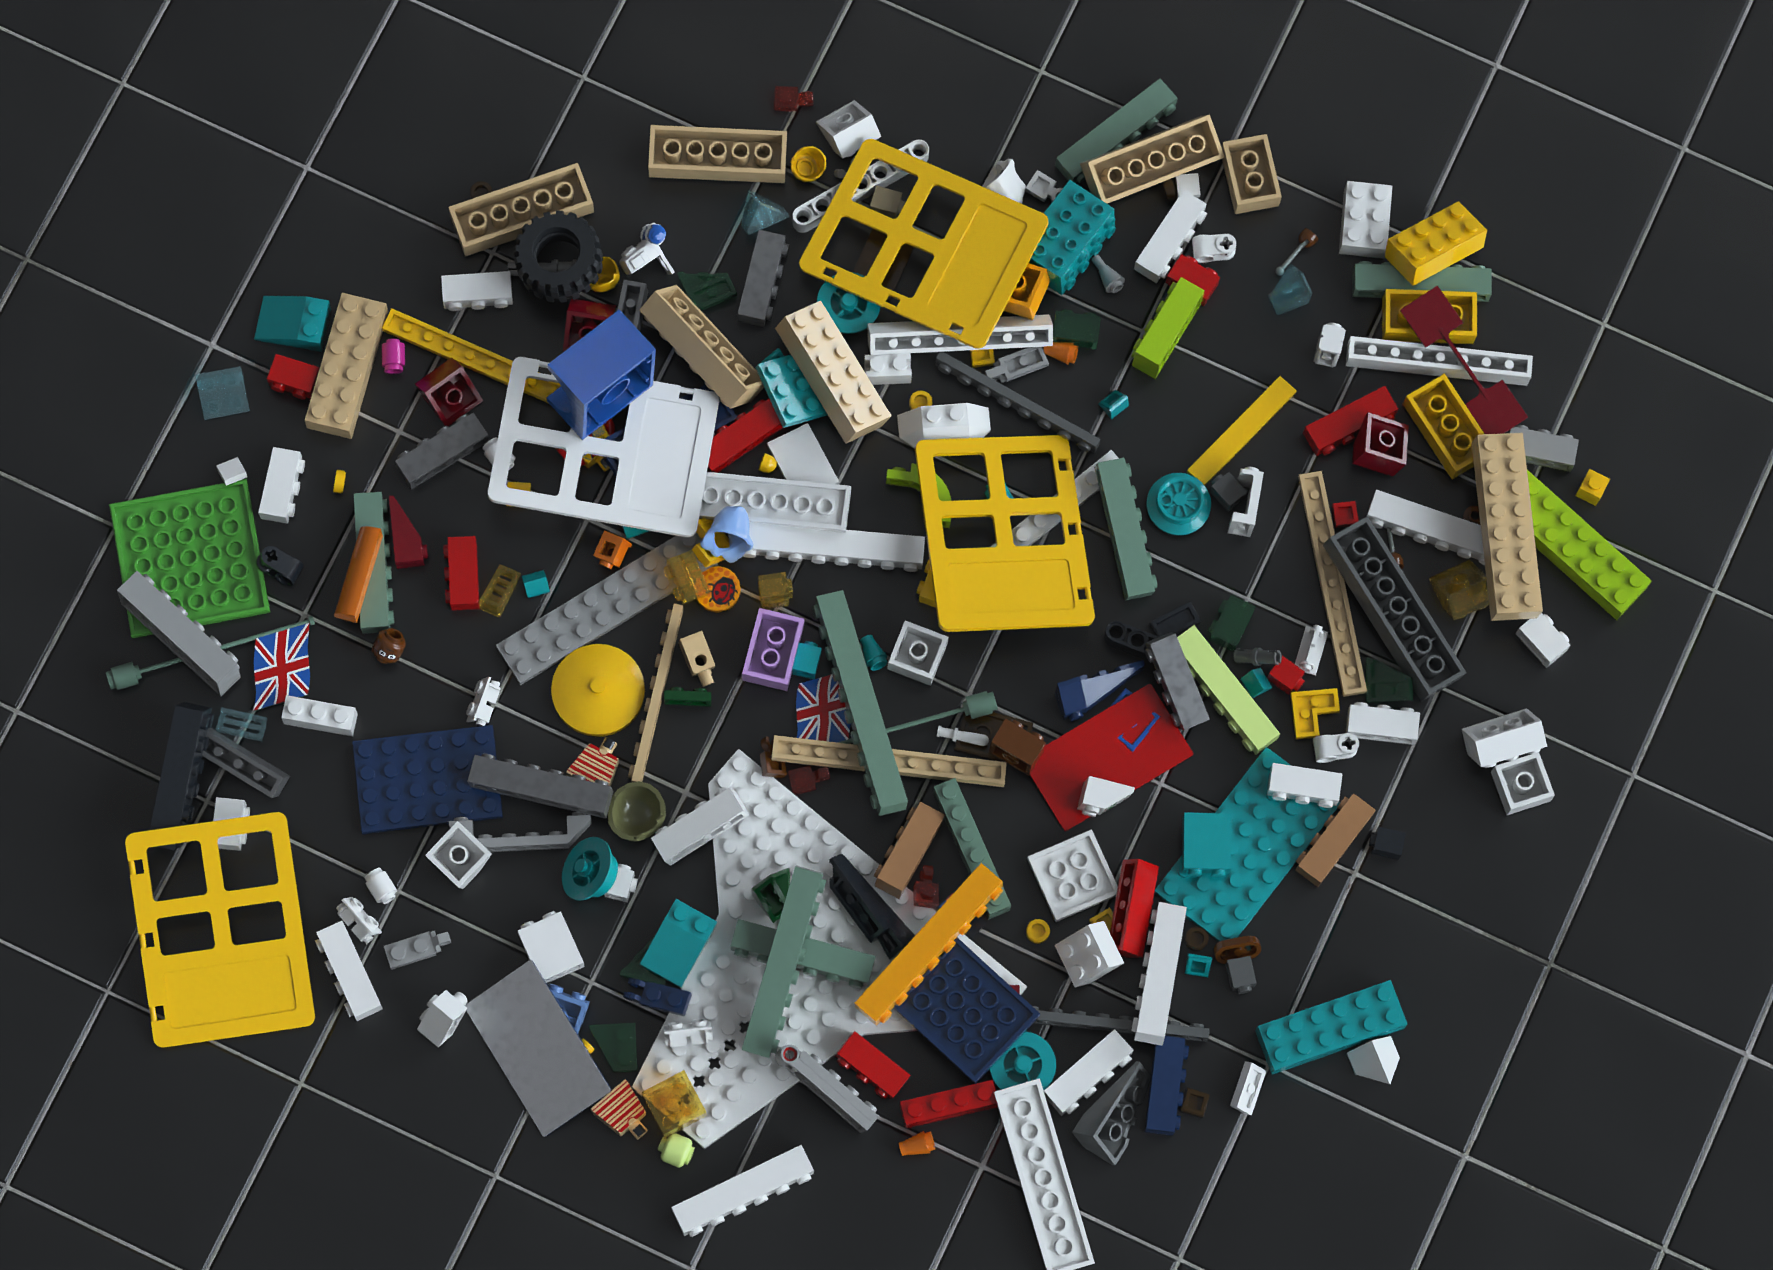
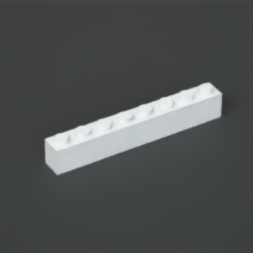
(916, 338)
(1438, 360)
(837, 547)

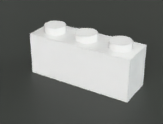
(477, 290)
(281, 485)
(319, 715)
(1383, 723)
(1304, 785)

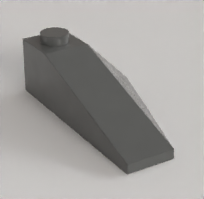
(1107, 1122)

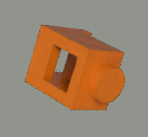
(611, 550)

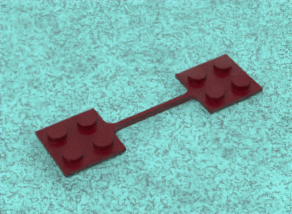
(1433, 319)

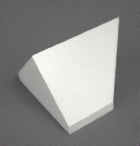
(1375, 1059)

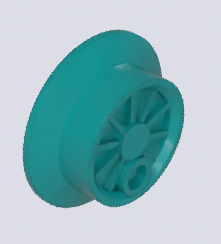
(847, 310)
(1178, 504)
(589, 869)
(1025, 1061)

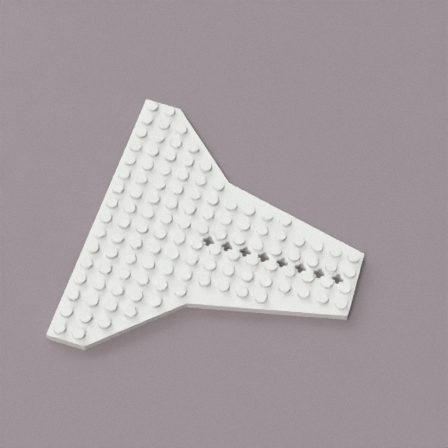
(725, 987)

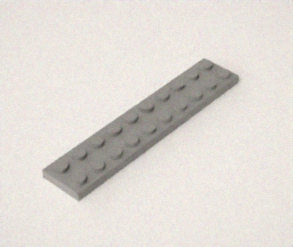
(593, 611)

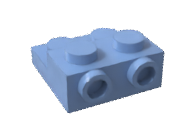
(573, 1005)

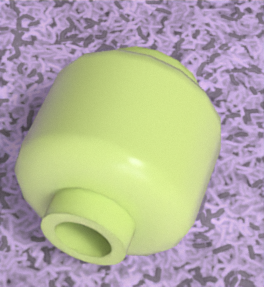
(676, 1150)

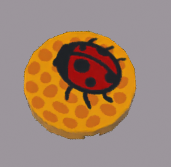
(723, 589)

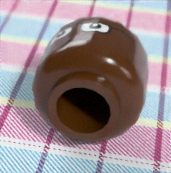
(388, 646)

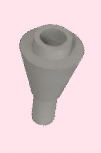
(1111, 279)

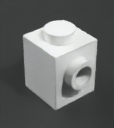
(623, 884)

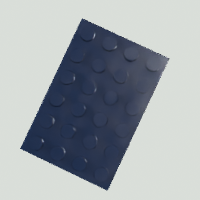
(422, 779)
(967, 1011)

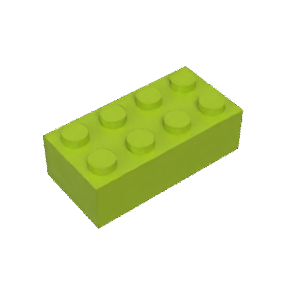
(1167, 327)

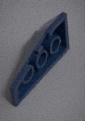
(1082, 694)

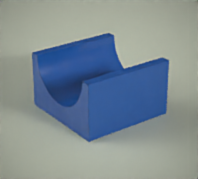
(602, 374)

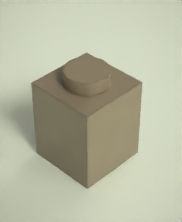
(887, 202)

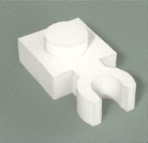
(1042, 187)

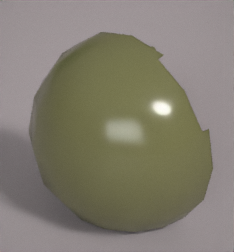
(636, 811)

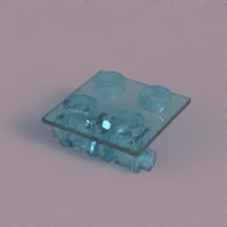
(222, 392)

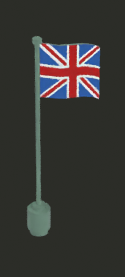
(279, 665)
(823, 718)

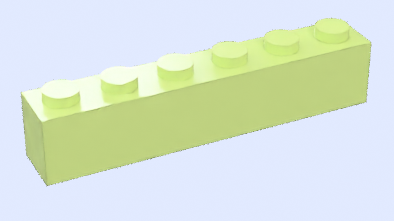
(1227, 692)

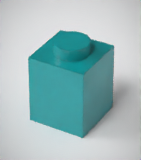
(807, 660)

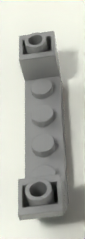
(576, 827)

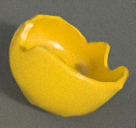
(808, 164)
(608, 277)

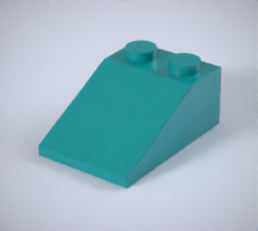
(293, 321)
(678, 943)

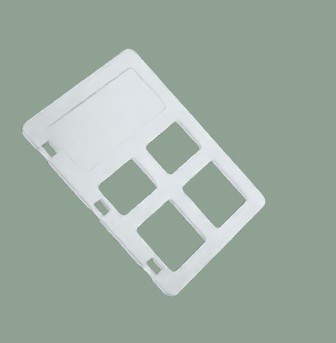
(659, 458)

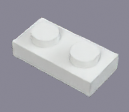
(1248, 1088)

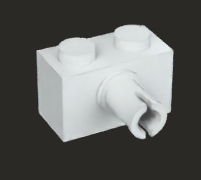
(442, 1016)

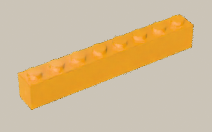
(928, 944)

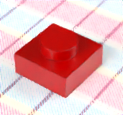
(1344, 514)

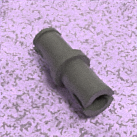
(1257, 656)

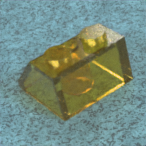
(1461, 589)

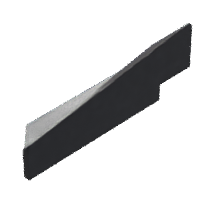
(868, 908)

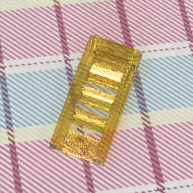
(492, 603)

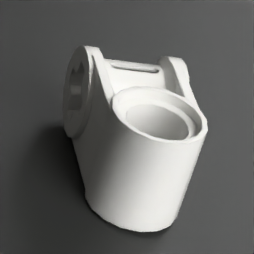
(1211, 248)
(1332, 747)

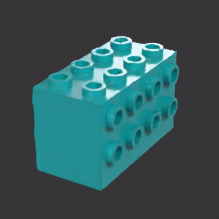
(1074, 234)

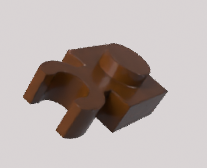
(771, 768)

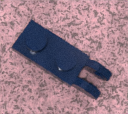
(660, 997)

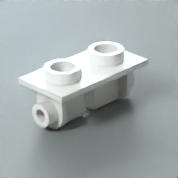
(1311, 649)
(485, 693)
(353, 911)
(679, 1032)

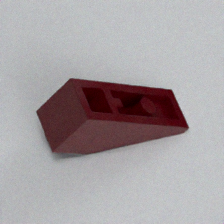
(406, 540)

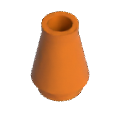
(1062, 351)
(918, 1144)

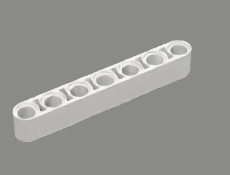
(870, 180)

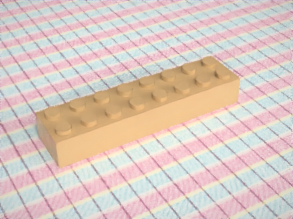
(1507, 526)

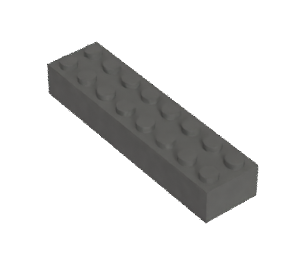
(1394, 608)

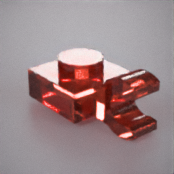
(788, 98)
(804, 779)
(924, 891)

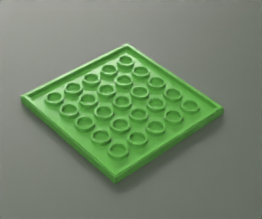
(196, 549)

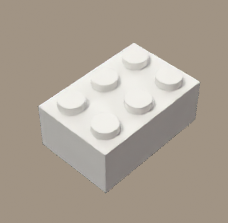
(1365, 219)
(1504, 738)

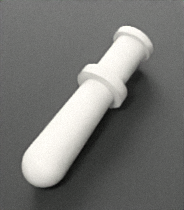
(974, 738)

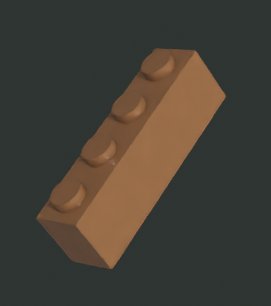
(1335, 840)
(909, 849)

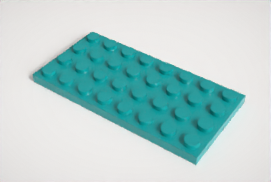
(1264, 847)

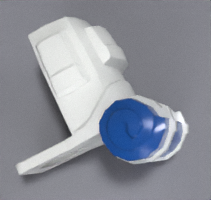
(645, 251)

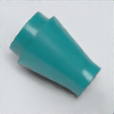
(873, 653)

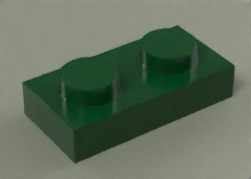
(678, 696)

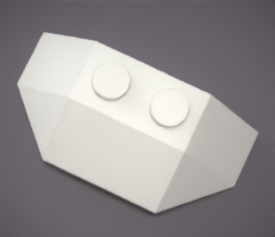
(943, 422)

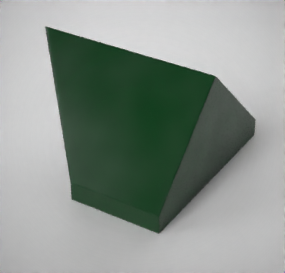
(772, 893)

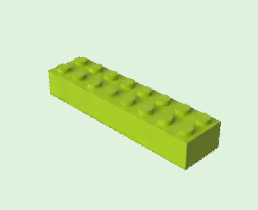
(1583, 552)

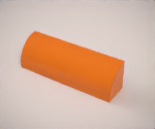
(358, 573)

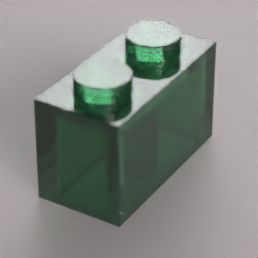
(1076, 328)
(1232, 622)

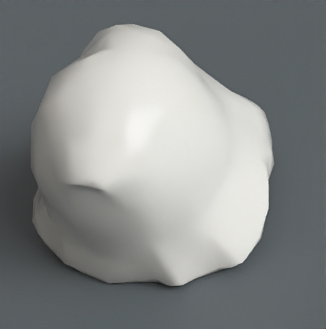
(1007, 182)

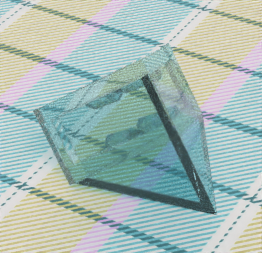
(761, 213)
(1290, 291)

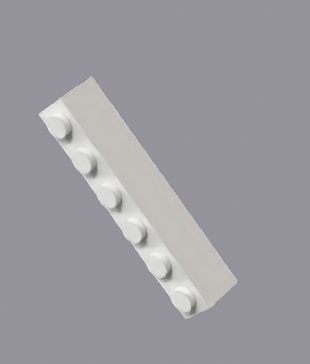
(1426, 525)
(1160, 973)
(743, 1190)

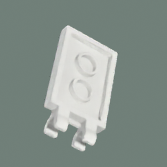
(802, 457)

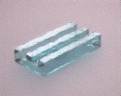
(261, 728)

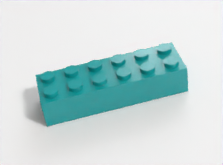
(1331, 1027)

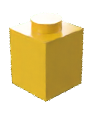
(1592, 487)

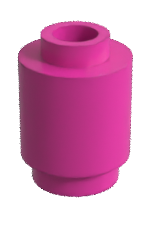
(393, 356)

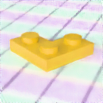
(721, 541)
(1307, 706)

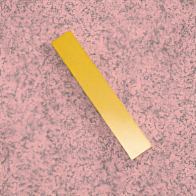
(1242, 430)

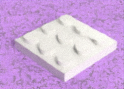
(1073, 875)

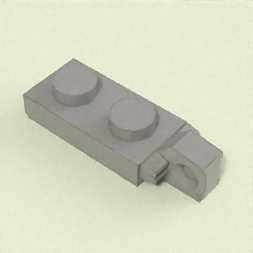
(1018, 364)
(415, 948)

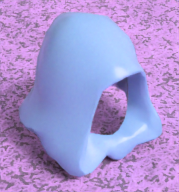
(736, 523)

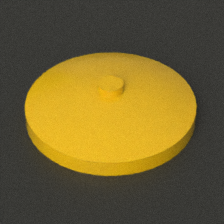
(598, 690)

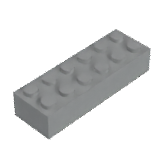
(179, 633)

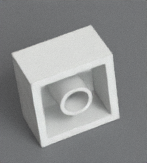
(917, 653)
(1522, 783)
(1089, 954)

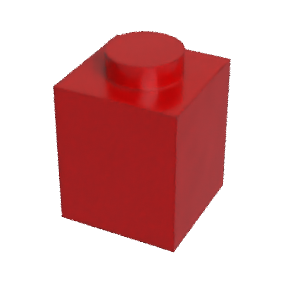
(1286, 676)

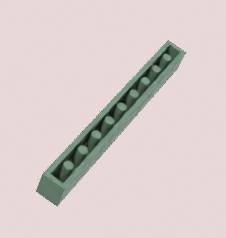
(860, 703)

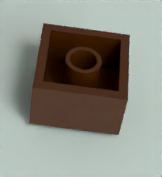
(1017, 746)

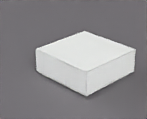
(1189, 183)
(231, 471)

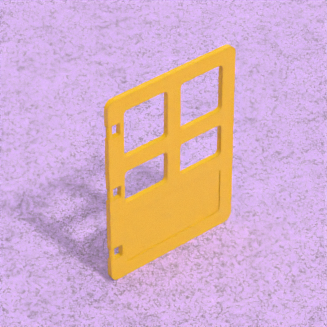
(971, 267)
(1007, 582)
(231, 986)

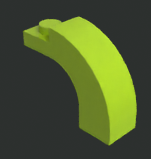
(900, 477)

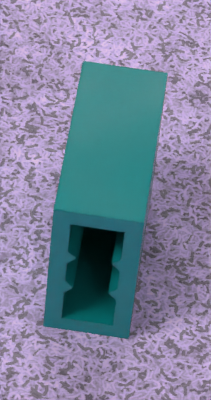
(1206, 844)

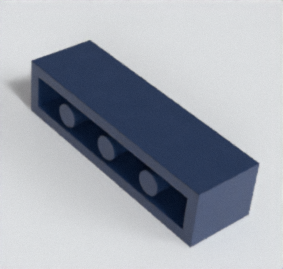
(1165, 1086)

